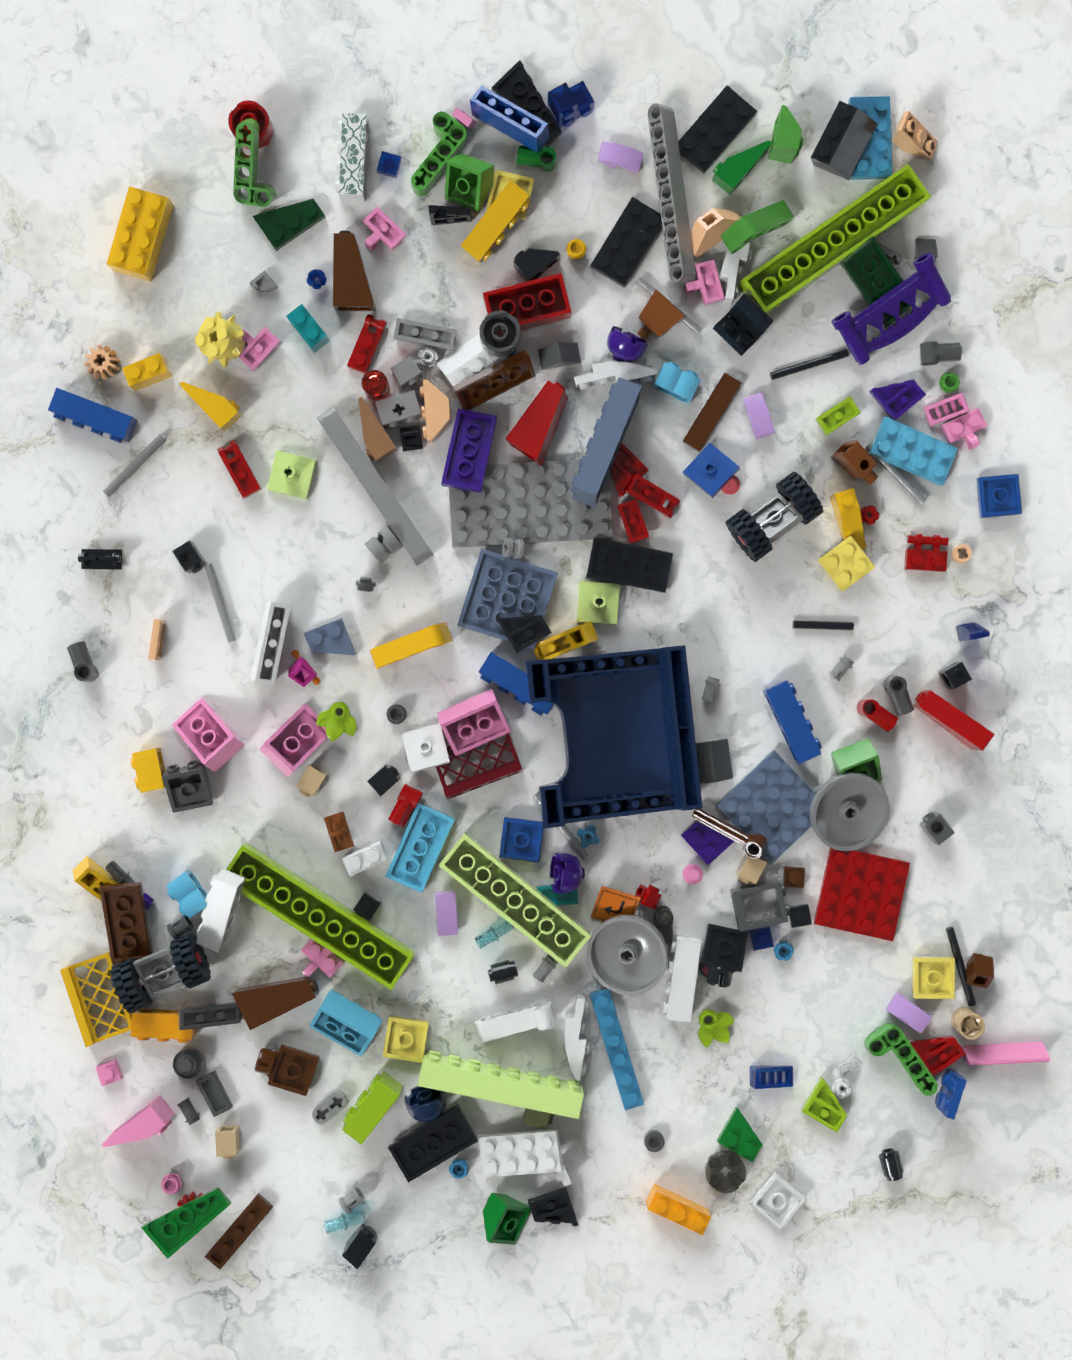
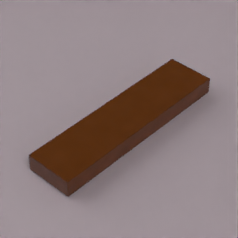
(711, 412)
(239, 1231)

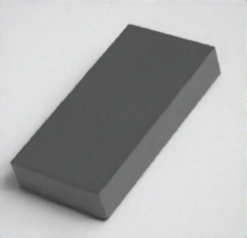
(214, 1093)

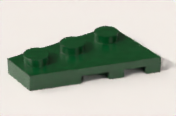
(289, 222)

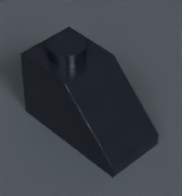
(534, 262)
(359, 1245)

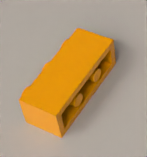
(160, 1025)
(678, 1209)

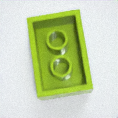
(371, 1107)

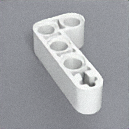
(516, 1021)

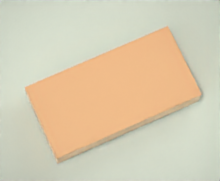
(157, 639)

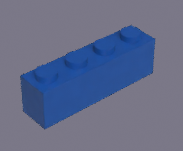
(509, 119)
(93, 415)
(510, 680)
(792, 721)

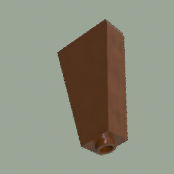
(350, 281)
(269, 1000)

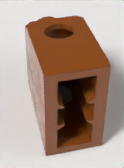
(659, 316)
(856, 461)

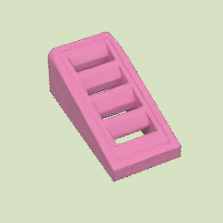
(962, 402)

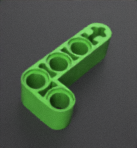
(435, 157)
(251, 163)
(756, 224)
(906, 1060)

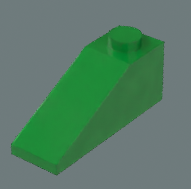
(737, 167)

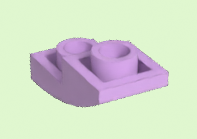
(620, 155)
(759, 415)
(446, 913)
(909, 1013)

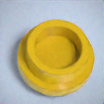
(576, 249)

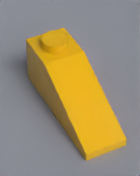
(217, 407)
(848, 516)
(566, 641)
(91, 876)

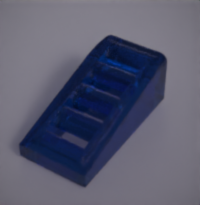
(971, 631)
(758, 1076)

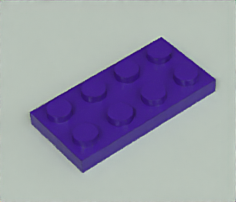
(469, 450)

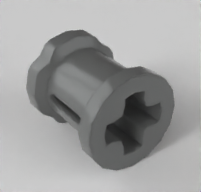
(180, 927)

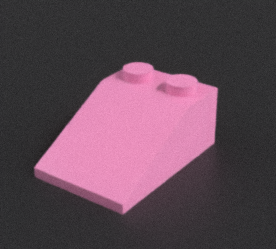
(208, 735)
(294, 740)
(144, 1124)

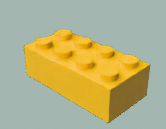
(140, 233)

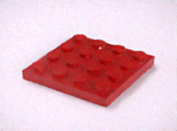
(861, 893)

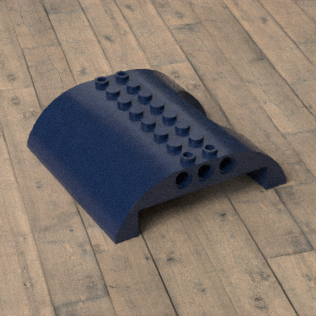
(622, 732)

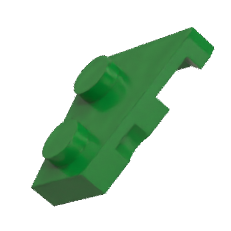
(739, 1136)

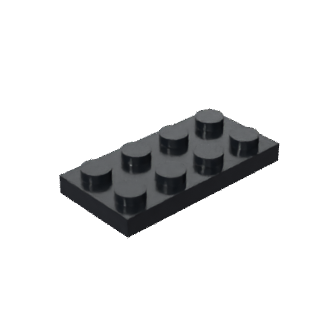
(715, 129)
(627, 242)
(629, 565)
(433, 1143)

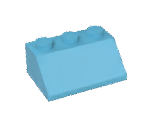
(346, 1022)

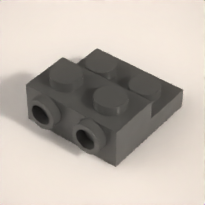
(187, 786)

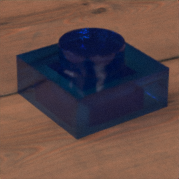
(389, 164)
(761, 938)

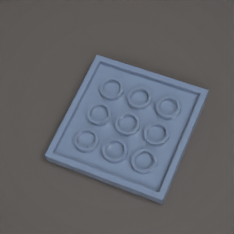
(505, 590)
(770, 803)

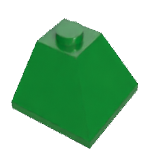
(504, 1218)

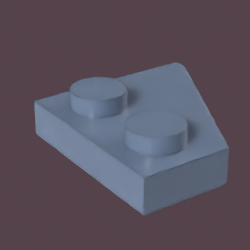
(330, 639)

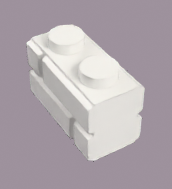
(365, 858)

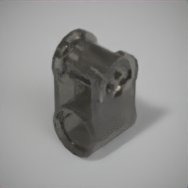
(664, 926)

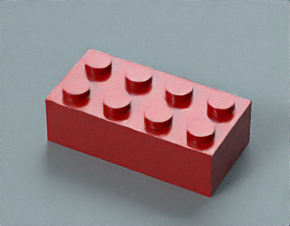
(531, 302)

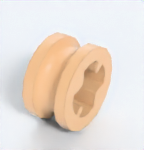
(968, 553)

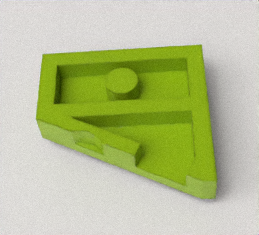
(824, 1106)

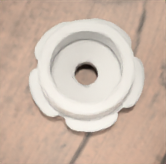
(428, 362)
(842, 1083)

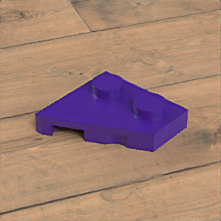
(898, 397)
(706, 841)

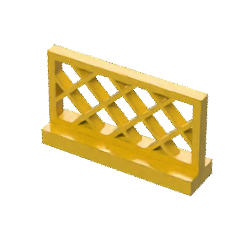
(80, 1006)

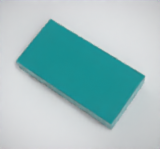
(559, 899)

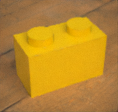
(147, 372)
(149, 769)

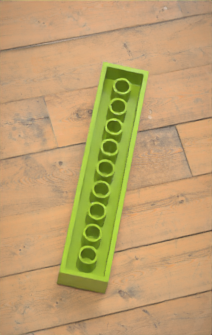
(835, 240)
(320, 917)

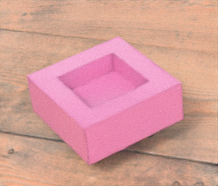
(463, 118)
(109, 1072)

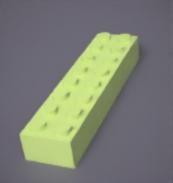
(515, 899)
(501, 1084)

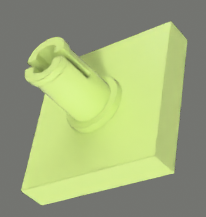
(291, 475)
(598, 602)

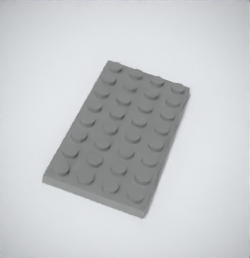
(527, 505)

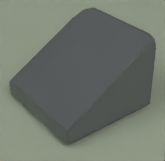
(925, 246)

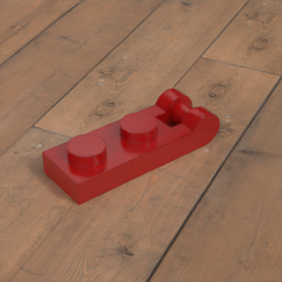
(366, 344)
(239, 470)
(651, 495)

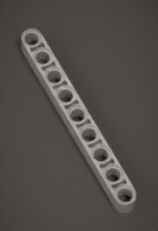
(671, 193)
(375, 486)

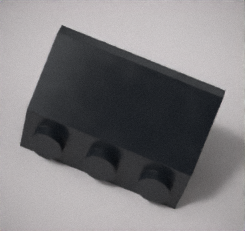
(843, 140)

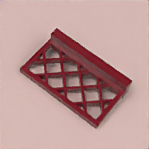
(483, 778)

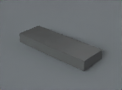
(208, 1016)

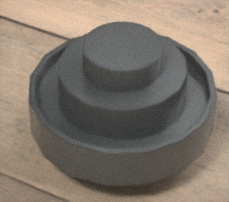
(188, 1063)

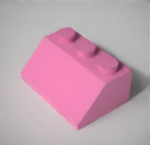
(473, 722)

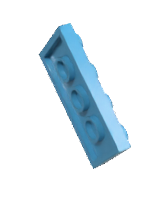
(877, 157)

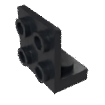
(743, 324)

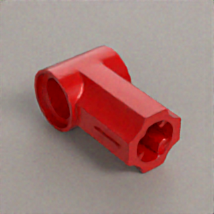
(877, 715)
(407, 800)

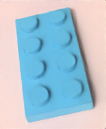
(913, 451)
(420, 847)

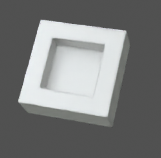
(564, 1176)

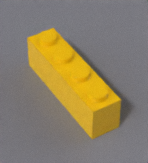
(496, 221)

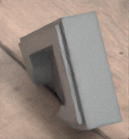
(263, 283)

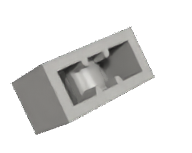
(388, 407)

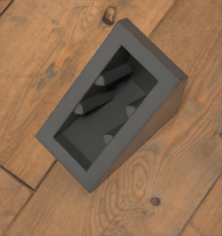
(559, 355)

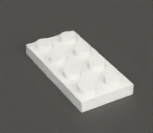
(520, 1153)

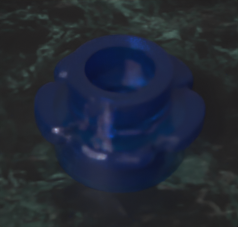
(316, 274)

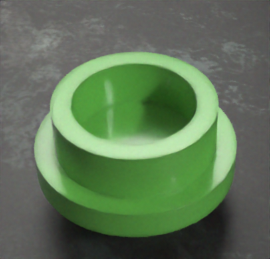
(949, 382)

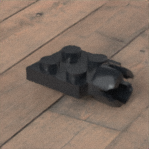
(723, 953)

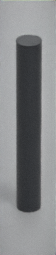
(823, 625)

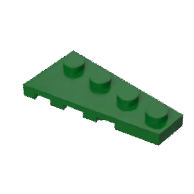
(183, 1223)

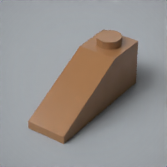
(375, 437)

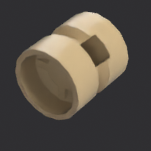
(968, 1023)

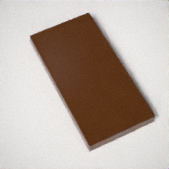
(494, 380)
(126, 921)

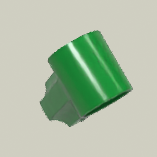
(530, 158)

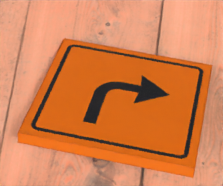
(613, 903)

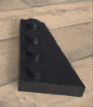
(519, 89)

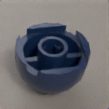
(425, 1103)

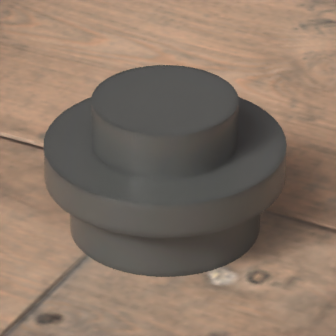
(365, 584)
(396, 714)

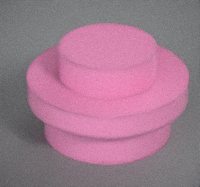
(692, 874)
(171, 1183)

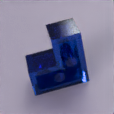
(570, 103)

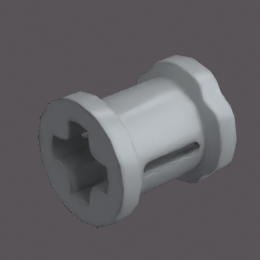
(352, 1200)

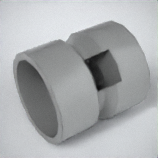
(383, 544)

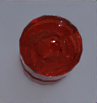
(375, 385)

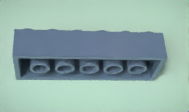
(606, 442)

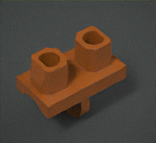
(339, 831)

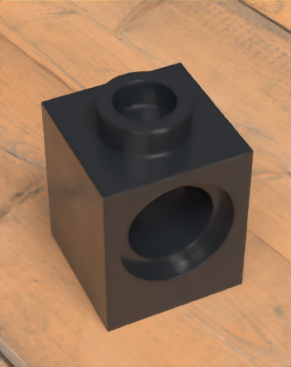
(183, 551)
(955, 675)
(384, 779)

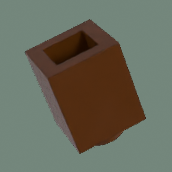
(980, 970)

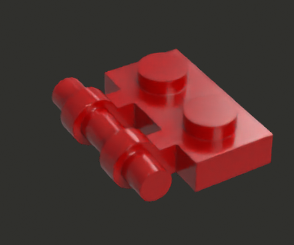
(926, 560)

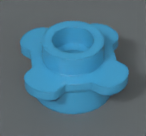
(582, 833)

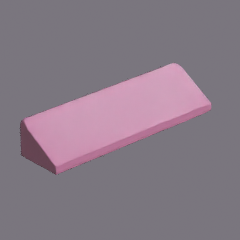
(1005, 1053)

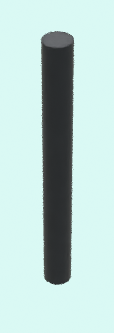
(809, 364)
(960, 966)

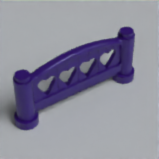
(855, 328)

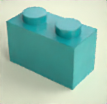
(308, 328)

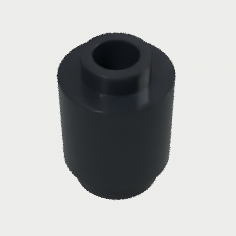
(503, 972)
(891, 1164)

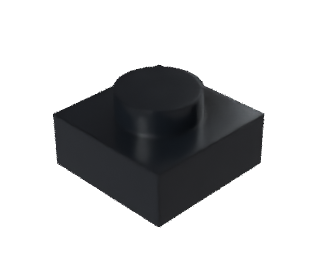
(367, 906)
(799, 916)

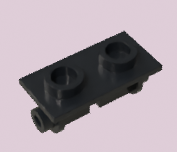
(101, 559)

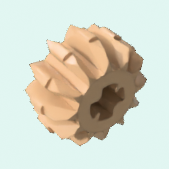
(107, 366)

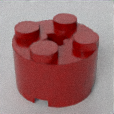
(255, 111)

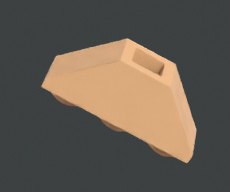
(914, 137)
(709, 228)
(435, 411)

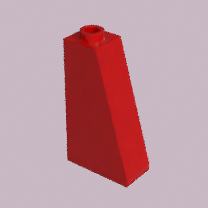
(538, 424)
(953, 720)

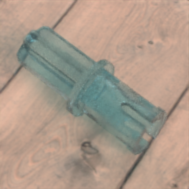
(493, 934)
(344, 1221)

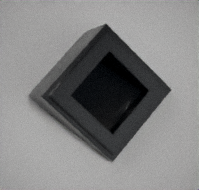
(411, 438)

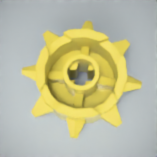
(220, 339)

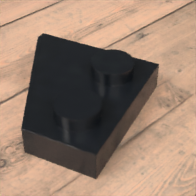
(449, 214)
(524, 630)
(553, 1208)

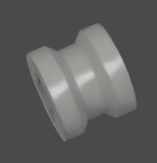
(513, 548)

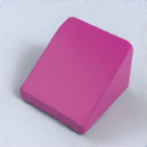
(301, 672)

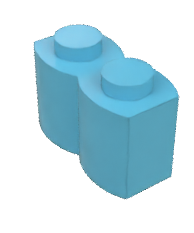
(677, 382)
(188, 894)

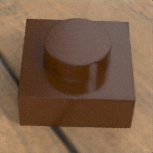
(793, 876)

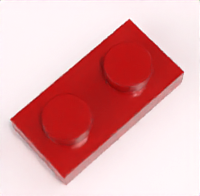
(633, 521)

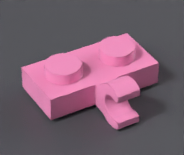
(383, 229)
(707, 282)
(258, 348)
(965, 427)
(321, 958)

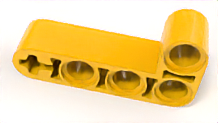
(411, 644)

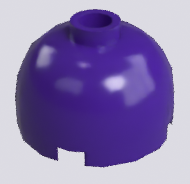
(625, 345)
(566, 873)

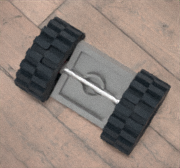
(774, 518)
(160, 972)

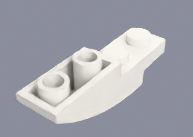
(731, 271)
(607, 371)
(575, 1043)

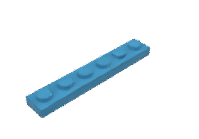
(616, 1048)

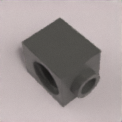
(944, 831)

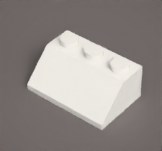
(466, 361)

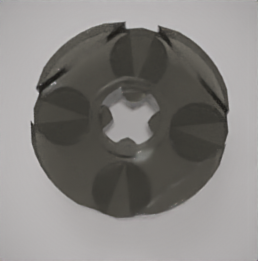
(717, 1180)

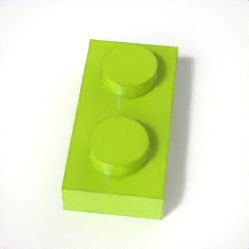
(837, 416)

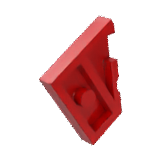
(623, 468)
(938, 1052)

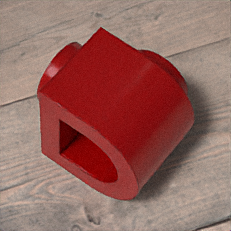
(648, 895)

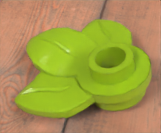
(337, 724)
(716, 1028)

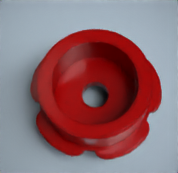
(874, 514)

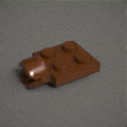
(288, 1068)

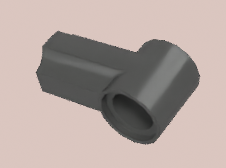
(933, 353)
(81, 659)
(900, 696)

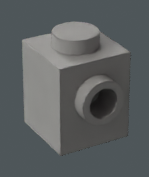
(407, 372)

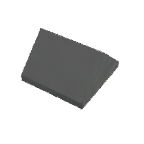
(714, 761)

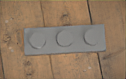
(425, 334)

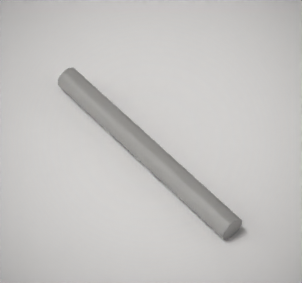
(687, 321)
(133, 465)
(900, 479)
(220, 603)
(567, 834)

